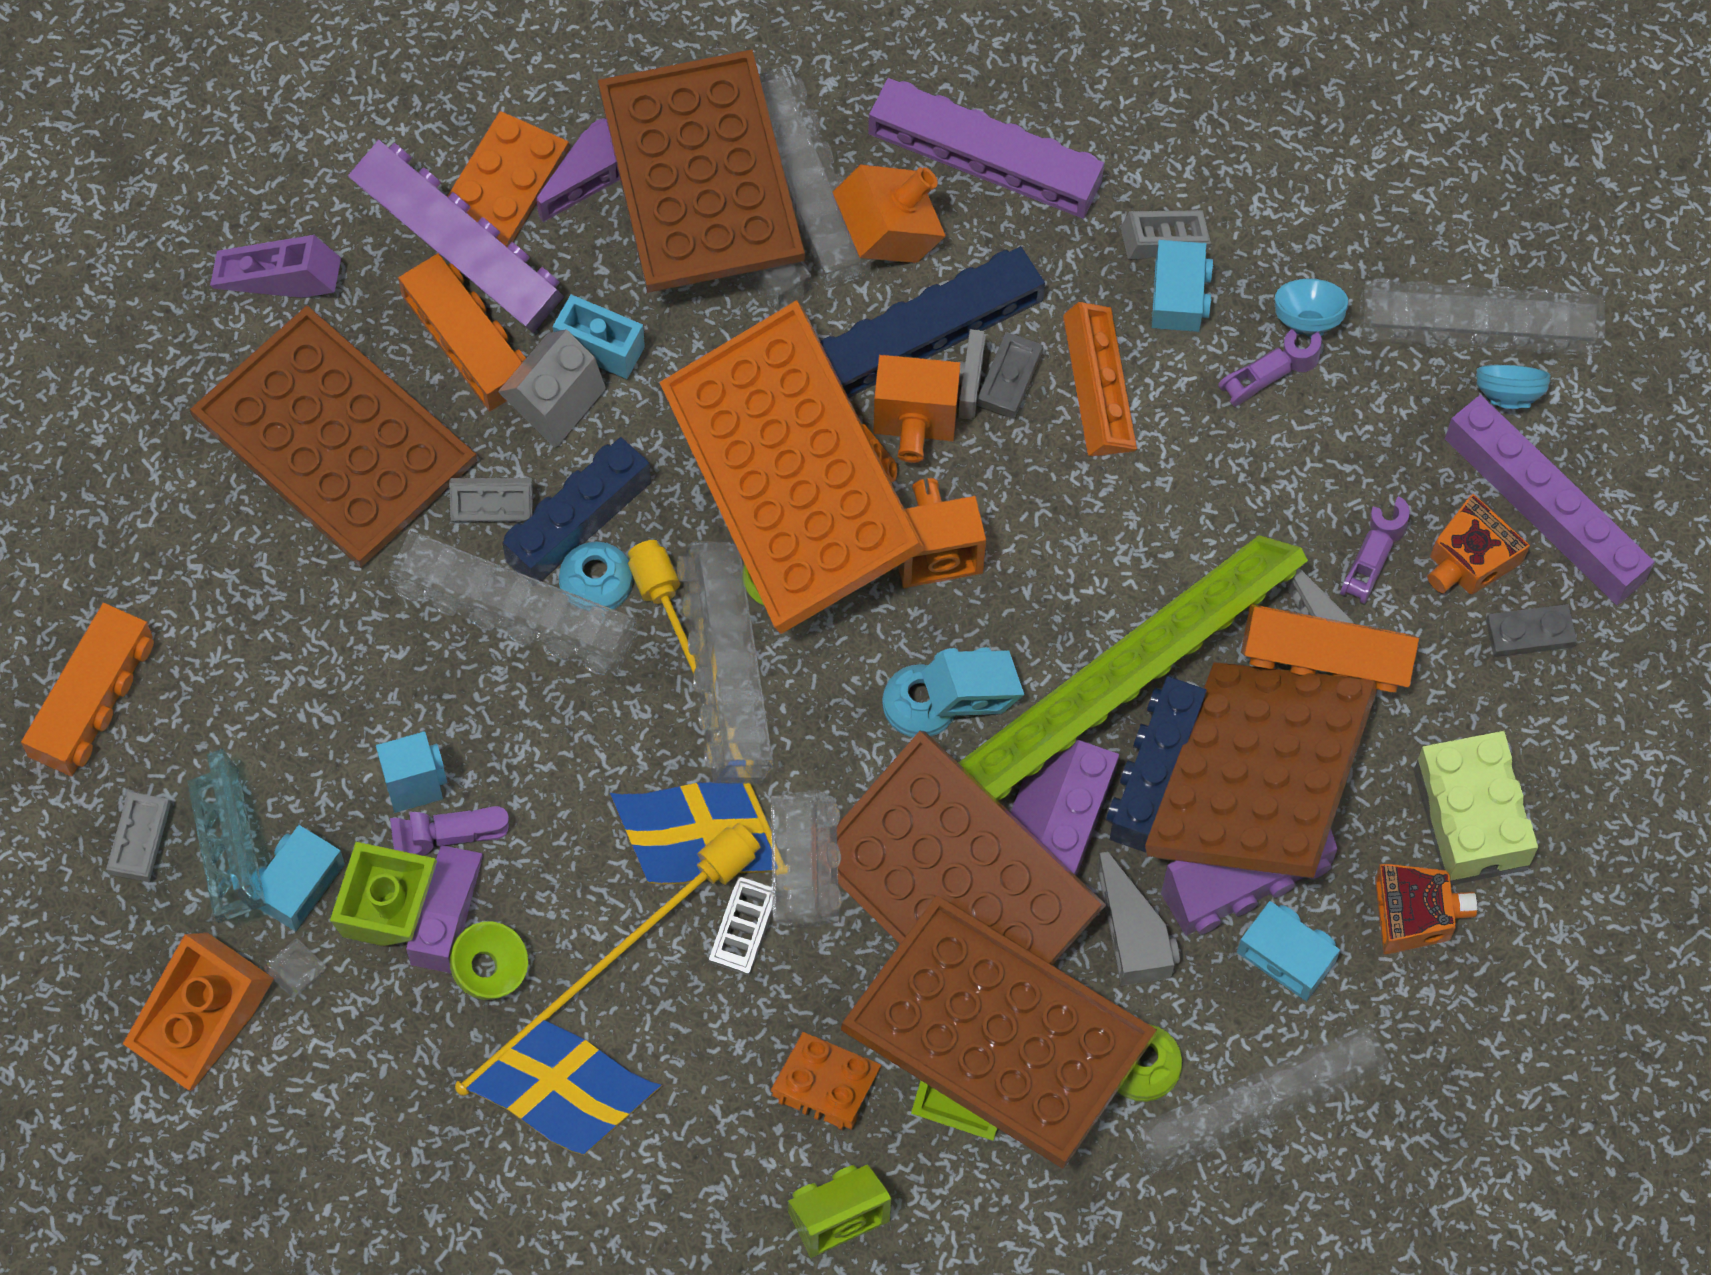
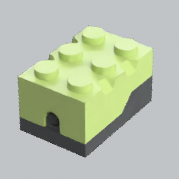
(1475, 808)

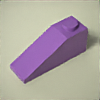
(583, 172)
(280, 268)
(444, 908)

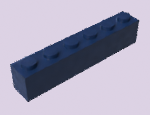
(936, 318)

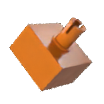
(890, 212)
(916, 402)
(949, 534)

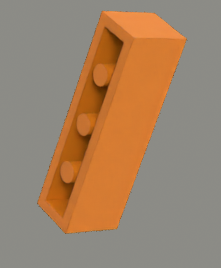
(461, 327)
(1329, 646)
(88, 690)

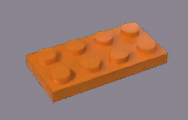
(509, 173)

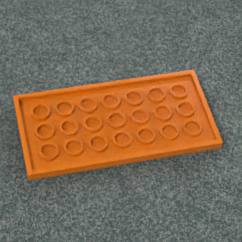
(790, 467)

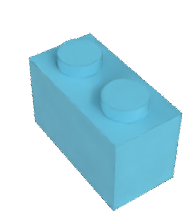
(1179, 285)
(607, 335)
(972, 682)
(412, 771)
(298, 876)
(1289, 950)

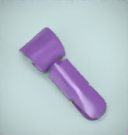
(1271, 368)
(1376, 549)
(451, 828)

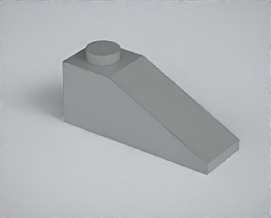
(1135, 928)

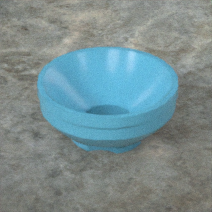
(1311, 306)
(1512, 385)
(606, 590)
(906, 714)

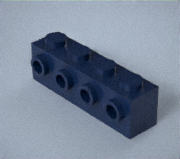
(577, 510)
(1147, 778)

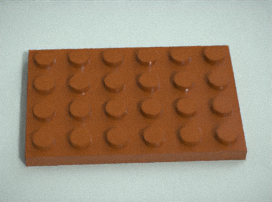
(700, 171)
(333, 435)
(1262, 770)
(942, 834)
(999, 1031)

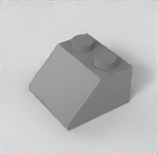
(555, 385)

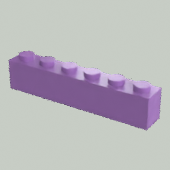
(986, 147)
(456, 235)
(1549, 500)

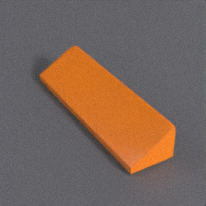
(1099, 380)

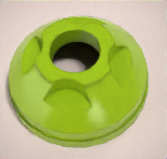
(502, 946)
(1158, 1079)

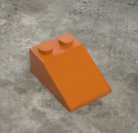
(197, 1008)

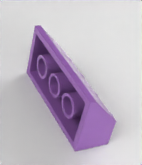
(1066, 800)
(1206, 892)

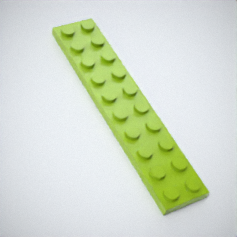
(1131, 664)

